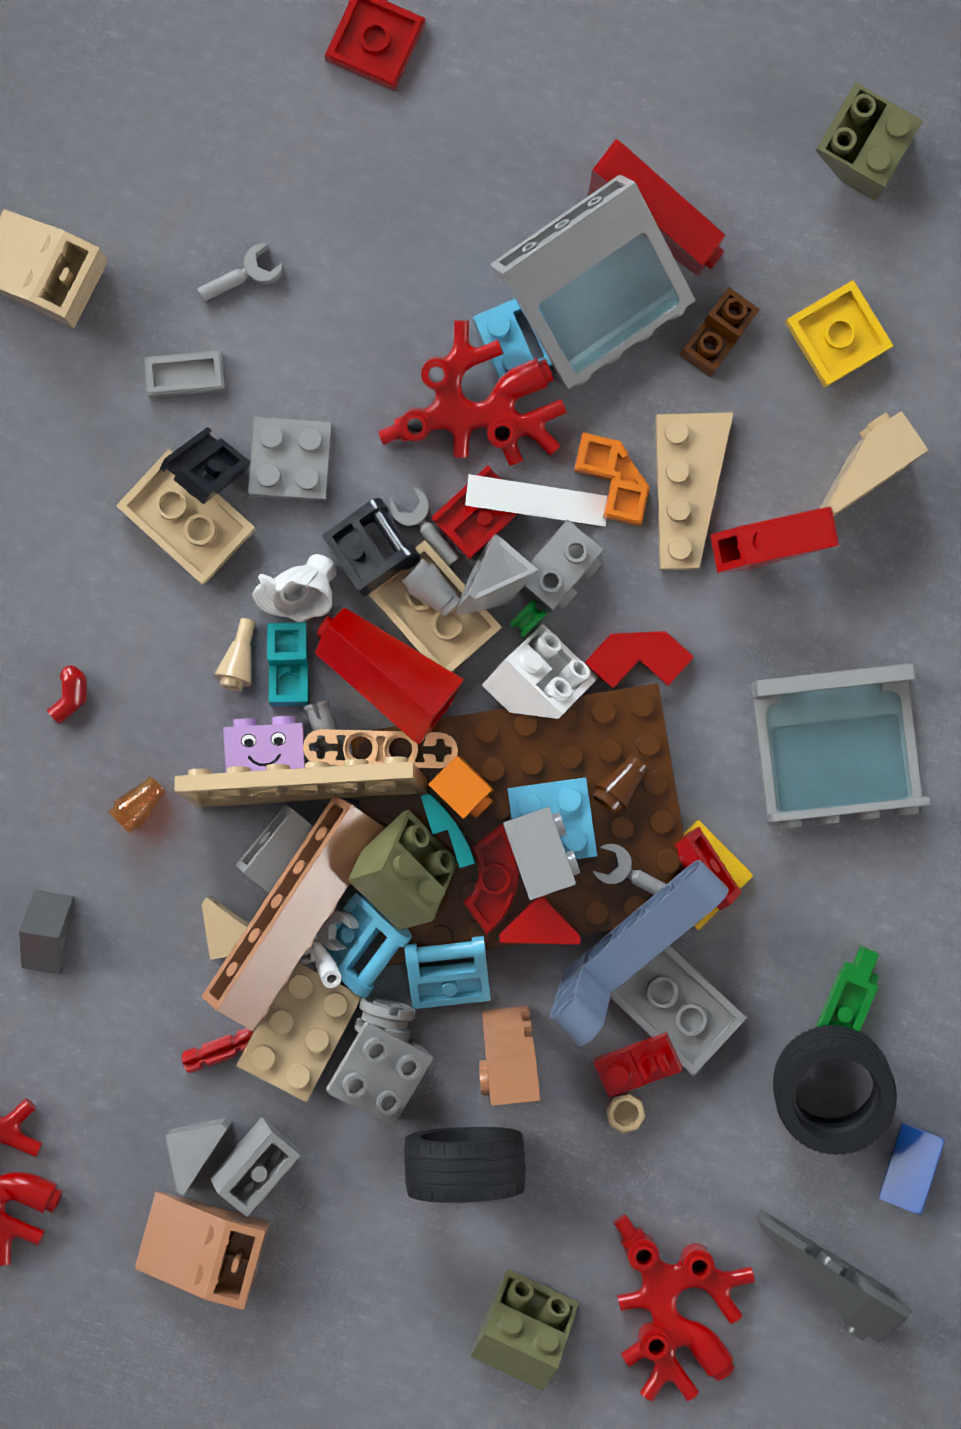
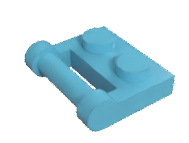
(502, 325)
(357, 940)
(448, 983)

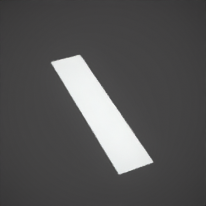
(535, 500)

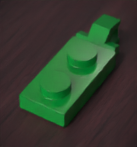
(851, 992)

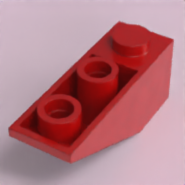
(774, 540)

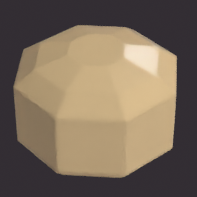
(625, 1112)

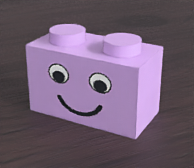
(264, 745)

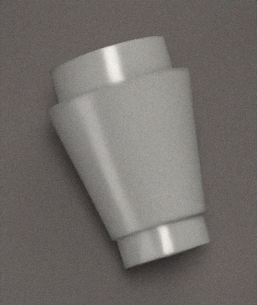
(430, 587)

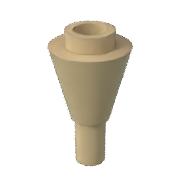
(236, 667)

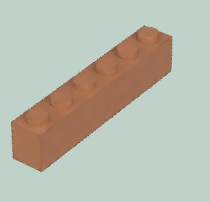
(291, 915)

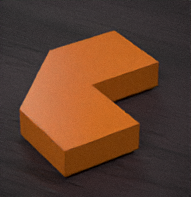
(610, 461)

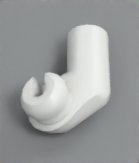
(324, 964)

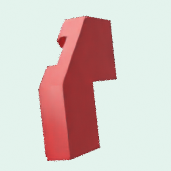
(654, 650)

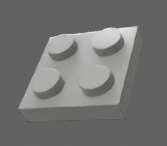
(290, 459)

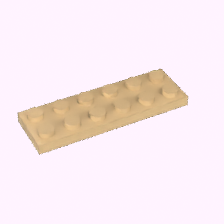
(310, 783)

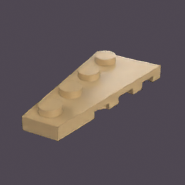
(688, 473)

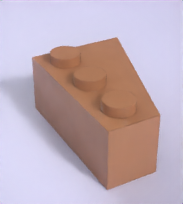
(510, 1061)

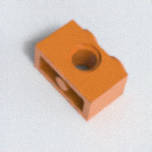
(463, 788)

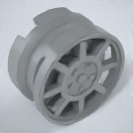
(387, 1015)

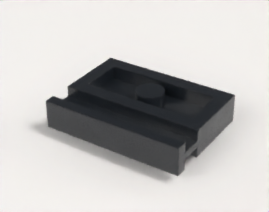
(205, 465)

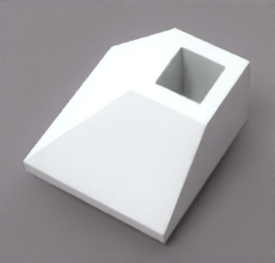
(540, 677)

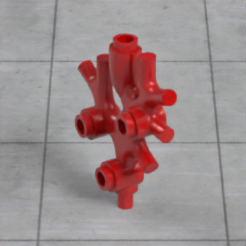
(461, 416)
(22, 1186)
(659, 1295)

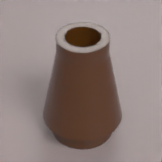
(620, 785)

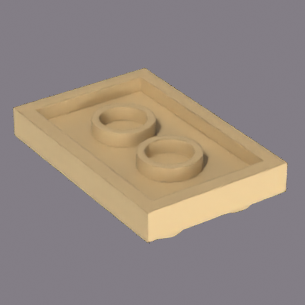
(190, 532)
(441, 638)
(299, 1033)

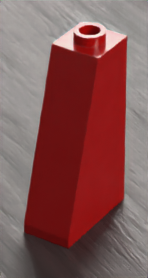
(687, 231)
(388, 673)

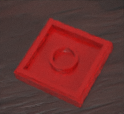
(375, 41)

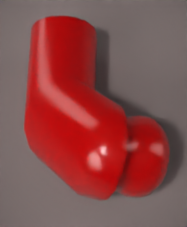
(73, 694)

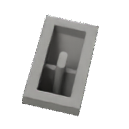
(191, 1148)

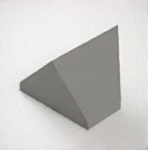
(495, 577)

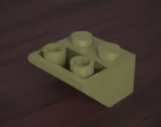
(867, 140)
(404, 872)
(525, 1330)

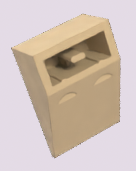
(47, 267)

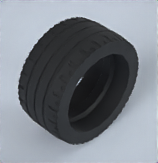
(843, 1133)
(464, 1164)

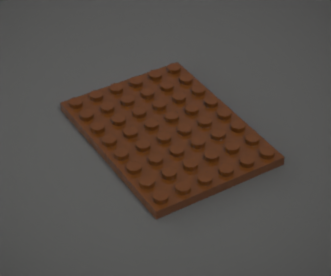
(531, 750)

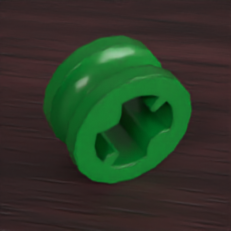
(528, 618)

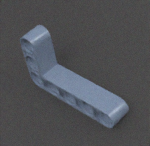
(661, 920)

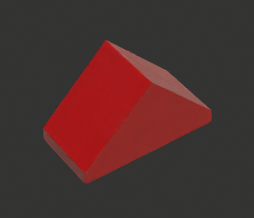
(540, 924)

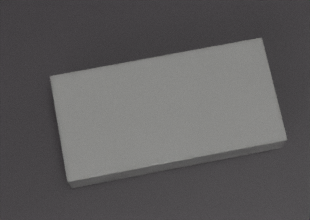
(184, 374)

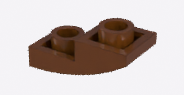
(719, 332)

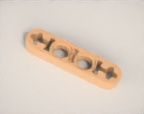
(380, 743)

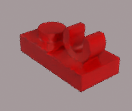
(696, 847)
(637, 1064)

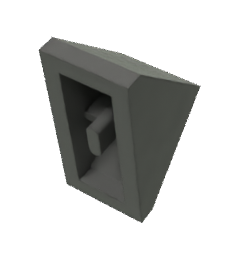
(45, 932)

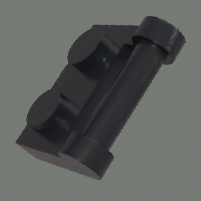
(360, 554)

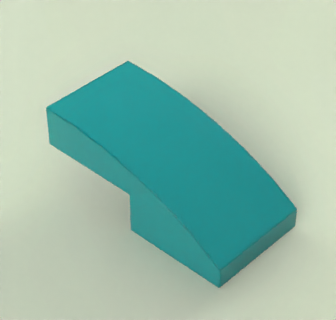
(288, 664)
(441, 820)

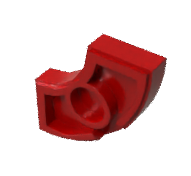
(496, 880)

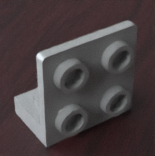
(379, 1073)

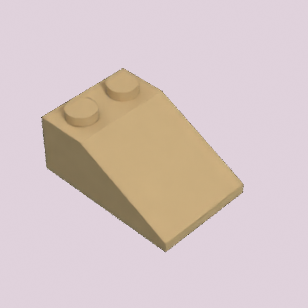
(884, 451)

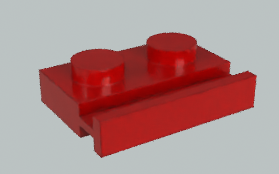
(471, 526)

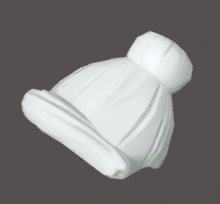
(299, 591)

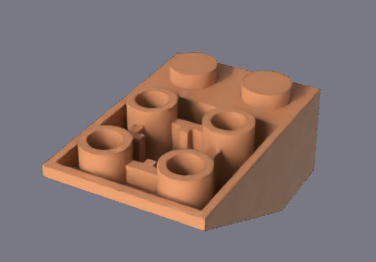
(202, 1249)

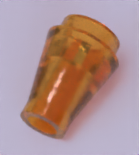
(137, 804)

